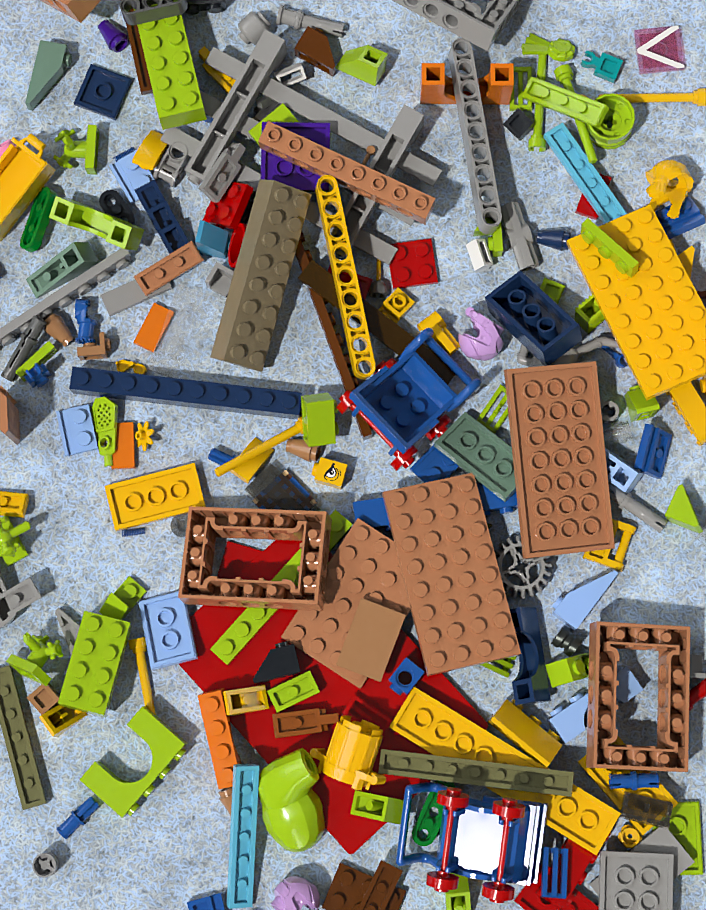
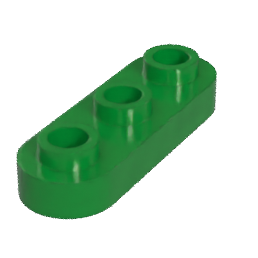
(38, 220)
(427, 822)

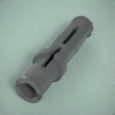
(27, 341)

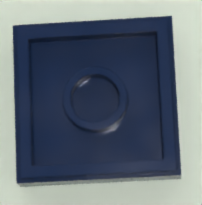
(103, 92)

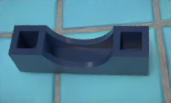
(531, 682)

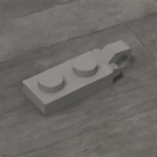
(222, 172)

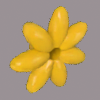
(143, 434)

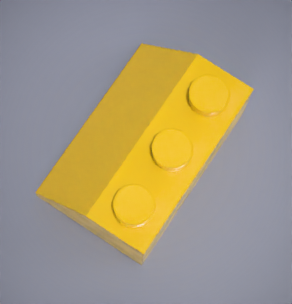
(526, 732)

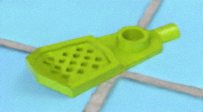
(105, 425)

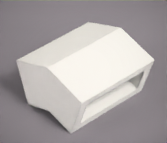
(288, 70)

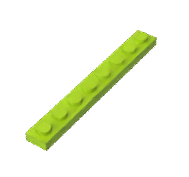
(253, 619)

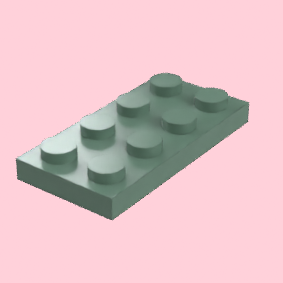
(481, 454)

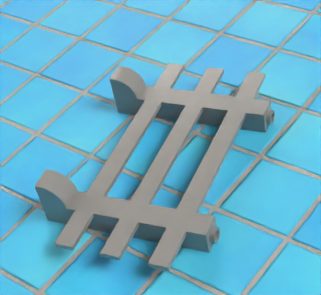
(232, 117)

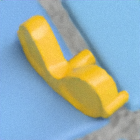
(124, 365)

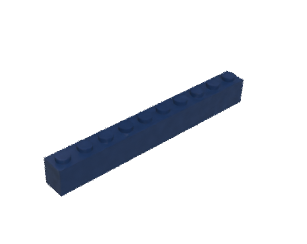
(185, 393)

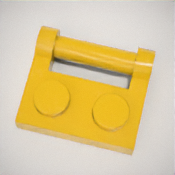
(601, 556)

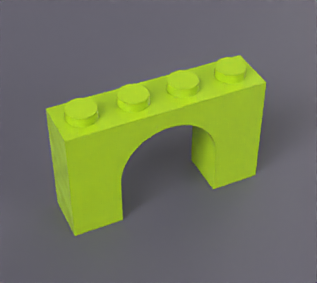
(124, 795)

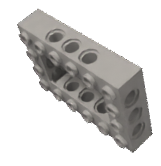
(466, 17)

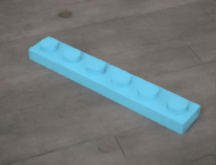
(584, 173)
(242, 835)

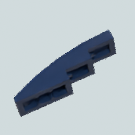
(161, 216)

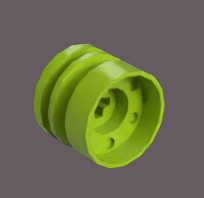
(622, 118)

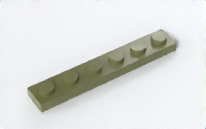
(19, 743)

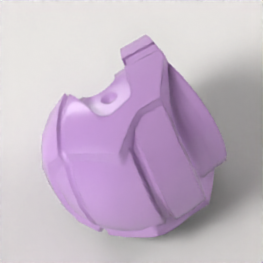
(488, 339)
(295, 893)

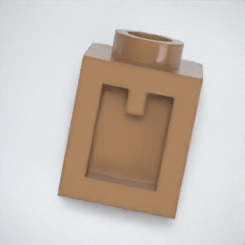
(93, 351)

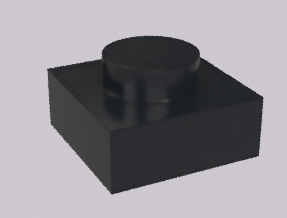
(519, 124)

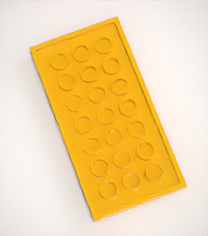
(654, 312)

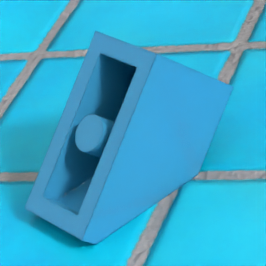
(212, 240)

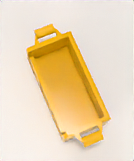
(21, 180)

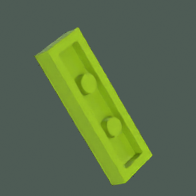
(609, 248)

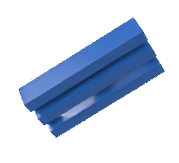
(564, 866)

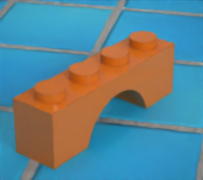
(219, 736)

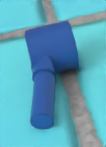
(615, 355)

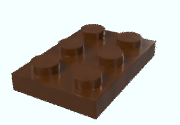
(349, 889)

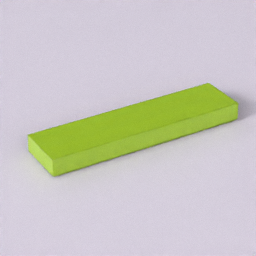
(565, 102)

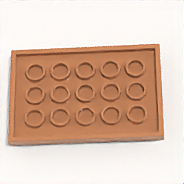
(360, 568)

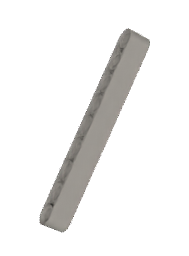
(474, 145)

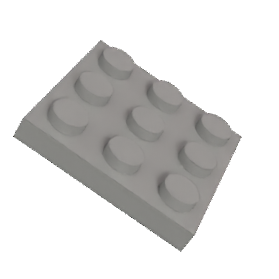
(635, 881)

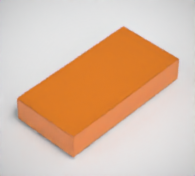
(151, 328)
(125, 447)

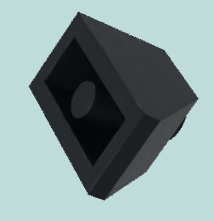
(278, 663)

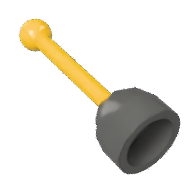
(378, 286)

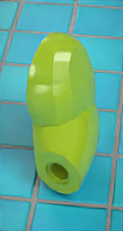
(288, 802)

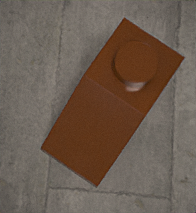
(315, 50)

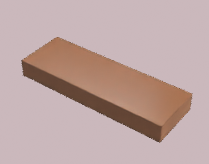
(168, 268)

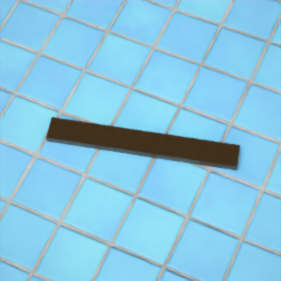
(378, 324)

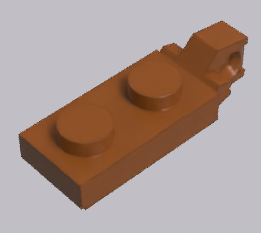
(302, 722)

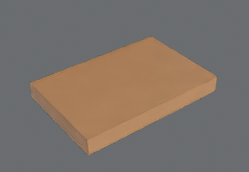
(370, 639)

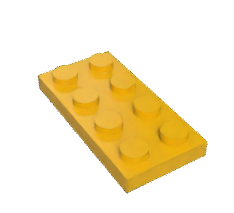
(154, 496)
(601, 778)

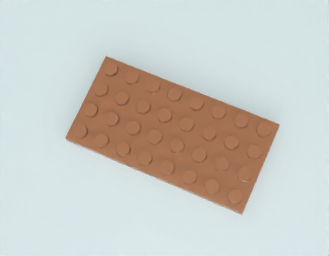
(559, 459)
(451, 574)

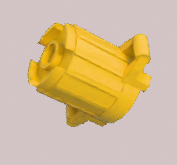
(352, 753)

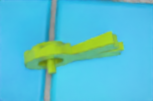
(558, 50)

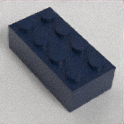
(533, 318)

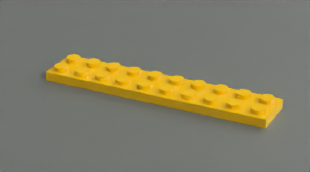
(449, 734)

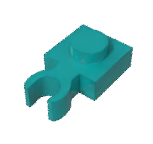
(605, 66)

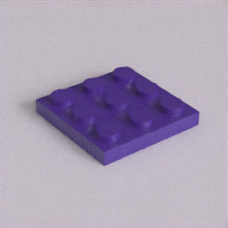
(288, 173)

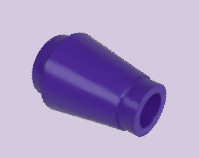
(114, 37)

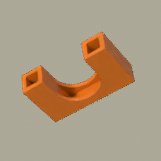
(494, 87)

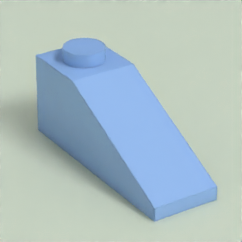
(621, 472)
(578, 603)

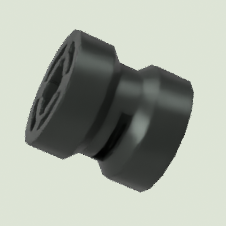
(567, 640)

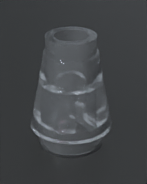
(617, 433)

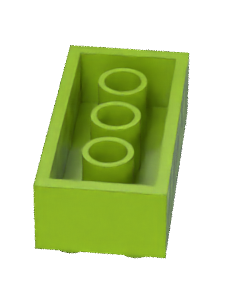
(95, 664)

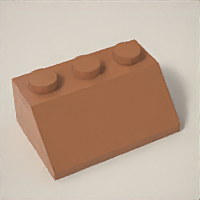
(9, 416)

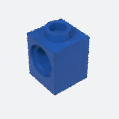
(406, 666)

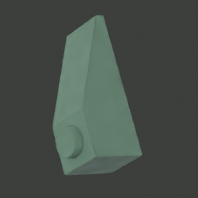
(48, 69)
(62, 268)

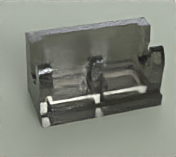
(646, 810)

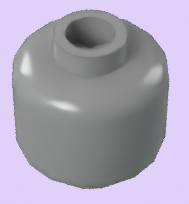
(252, 27)

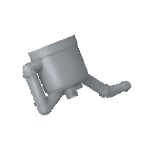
(570, 356)

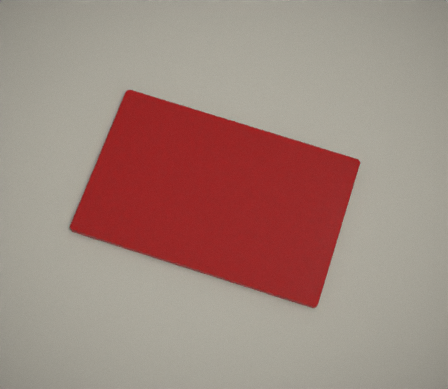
(335, 693)

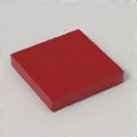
(235, 559)

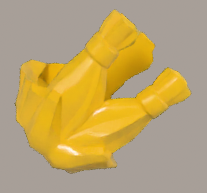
(665, 189)

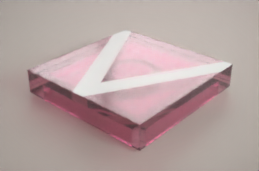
(658, 50)

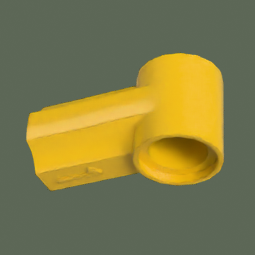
(441, 333)

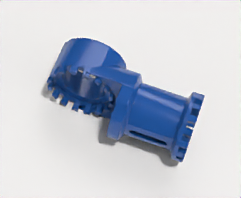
(86, 325)

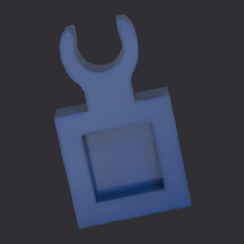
(38, 375)

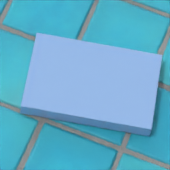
(167, 631)

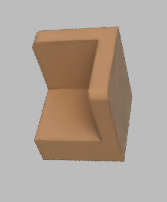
(44, 698)

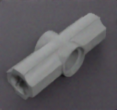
(519, 236)

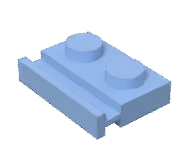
(130, 176)
(77, 430)

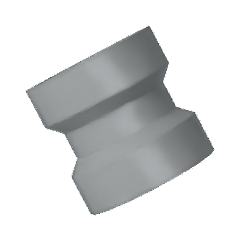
(41, 864)

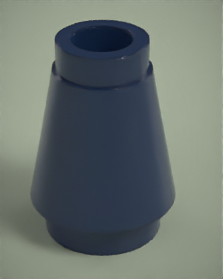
(554, 238)

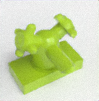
(79, 149)
(10, 543)
(32, 665)

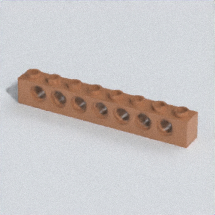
(347, 172)

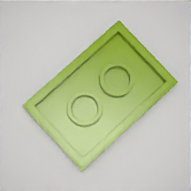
(686, 829)

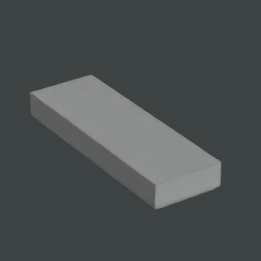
(128, 296)

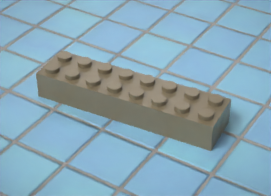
(261, 275)

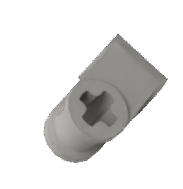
(170, 167)

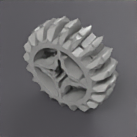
(528, 586)

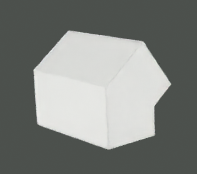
(479, 255)

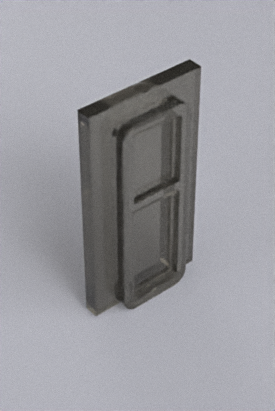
(277, 492)

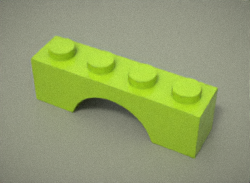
(97, 222)

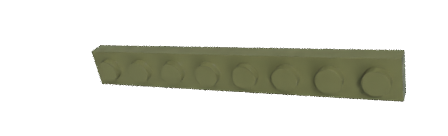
(476, 772)

